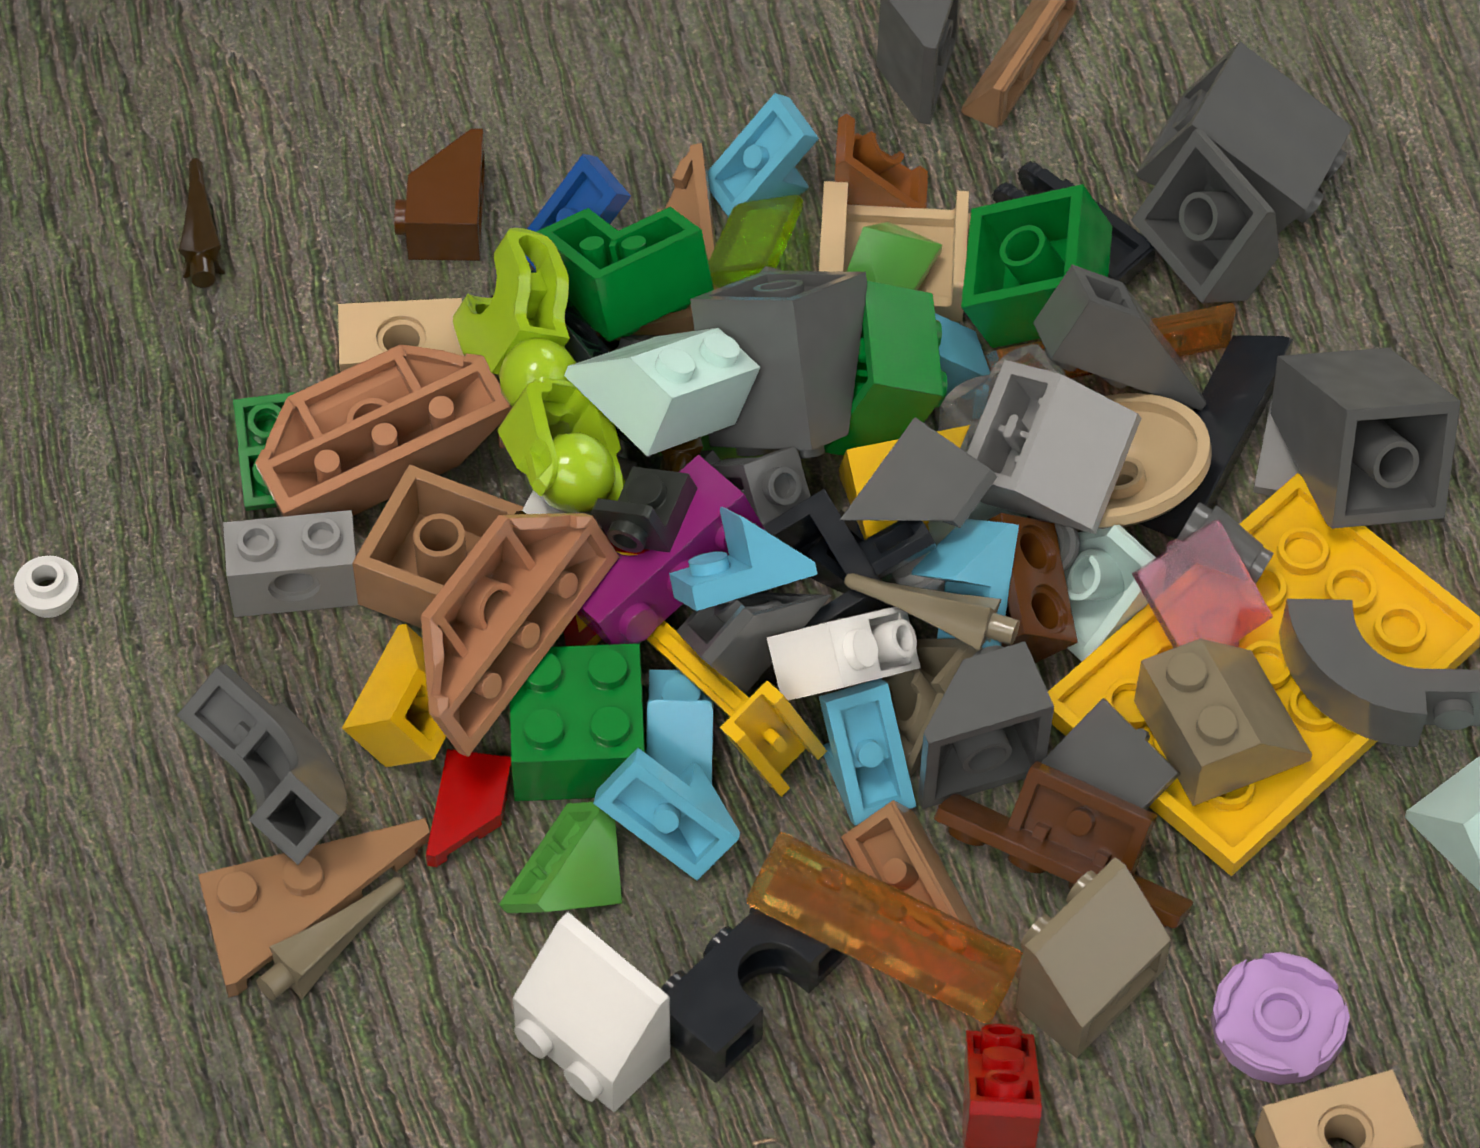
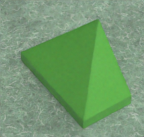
(894, 255)
(571, 865)

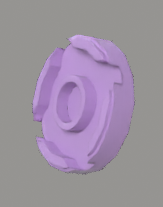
(1279, 1018)

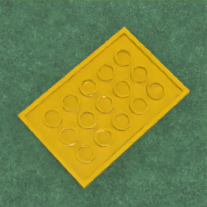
(1395, 610)

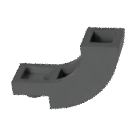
(1363, 687)
(276, 755)

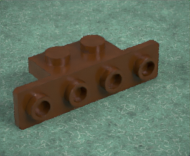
(1066, 831)

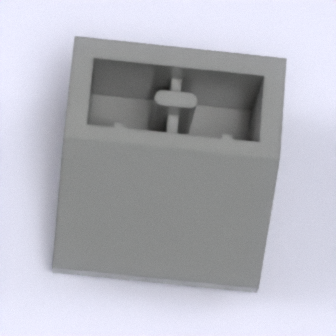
(1052, 446)

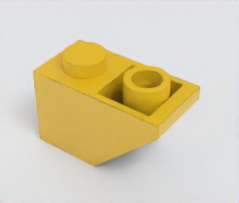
(393, 708)

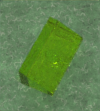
(754, 238)

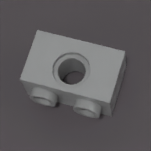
(291, 563)

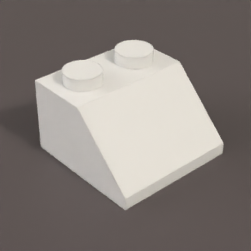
(592, 1015)

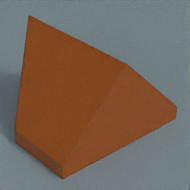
(874, 175)

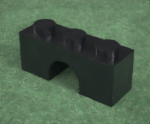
(709, 1010)

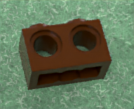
(1039, 589)

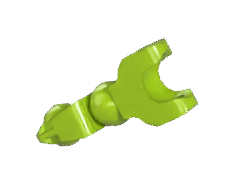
(524, 343)

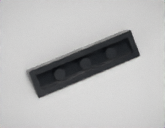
(1233, 407)

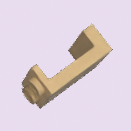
(844, 224)

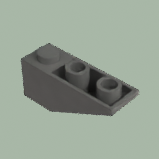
(1105, 331)

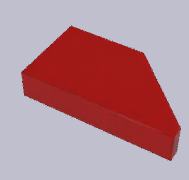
(468, 802)

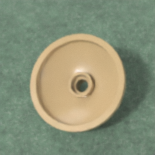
(1163, 461)

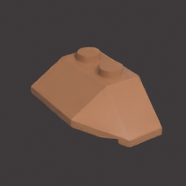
(360, 430)
(506, 614)

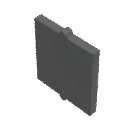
(1113, 757)

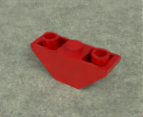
(1000, 1089)

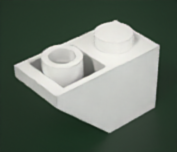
(843, 652)

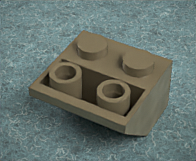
(1090, 958)

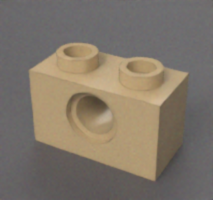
(379, 326)
(1362, 1111)

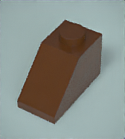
(445, 203)

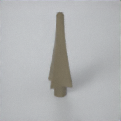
(962, 616)
(307, 955)

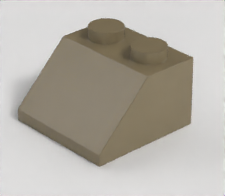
(1216, 718)

